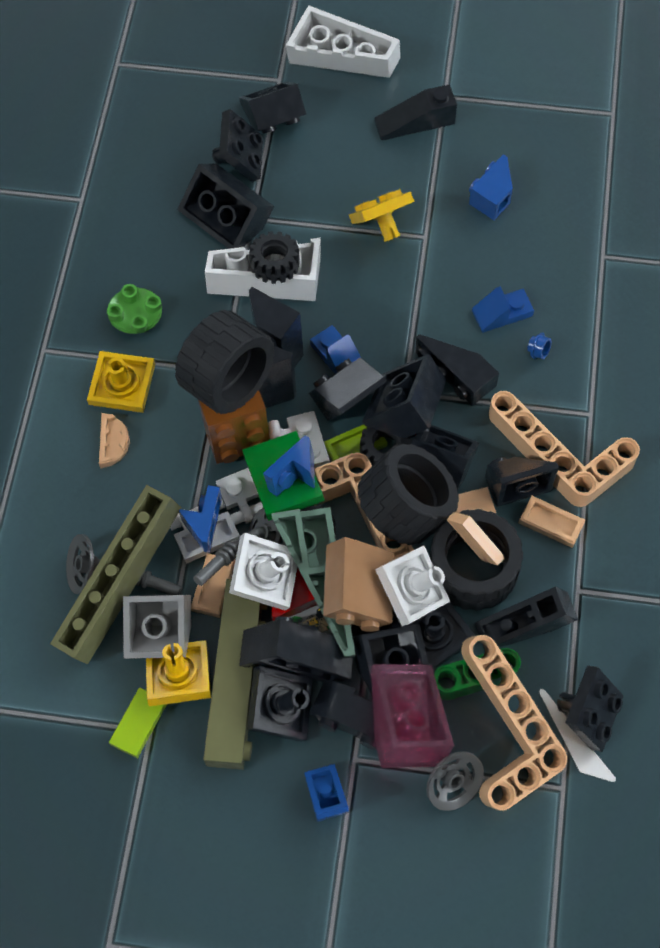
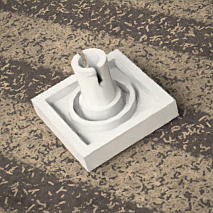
(263, 572)
(413, 585)

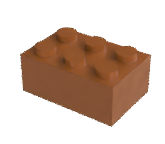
(235, 430)

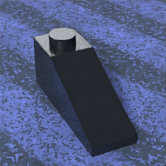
(421, 112)
(529, 618)

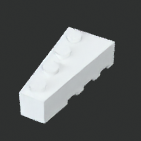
(341, 45)
(231, 274)

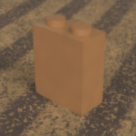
(353, 587)

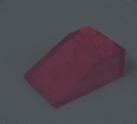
(409, 717)

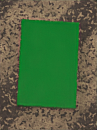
(297, 496)

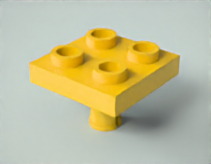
(382, 212)
(121, 381)
(179, 677)

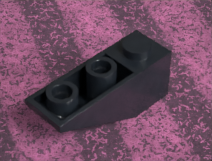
(463, 369)

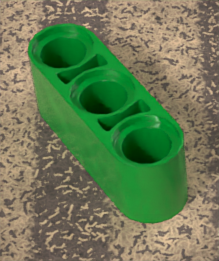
(463, 682)

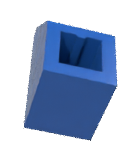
(493, 190)

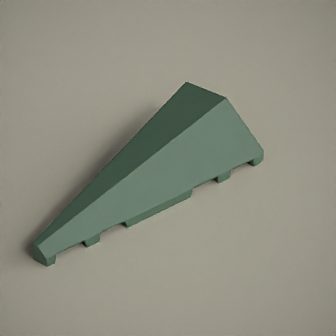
(306, 539)

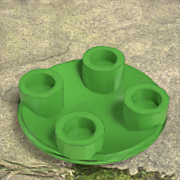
(134, 309)

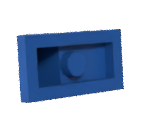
(502, 309)
(334, 347)
(294, 464)
(203, 523)
(326, 793)

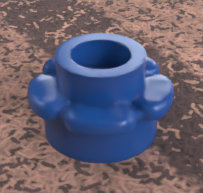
(539, 346)

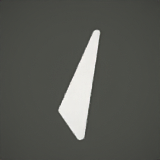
(585, 758)

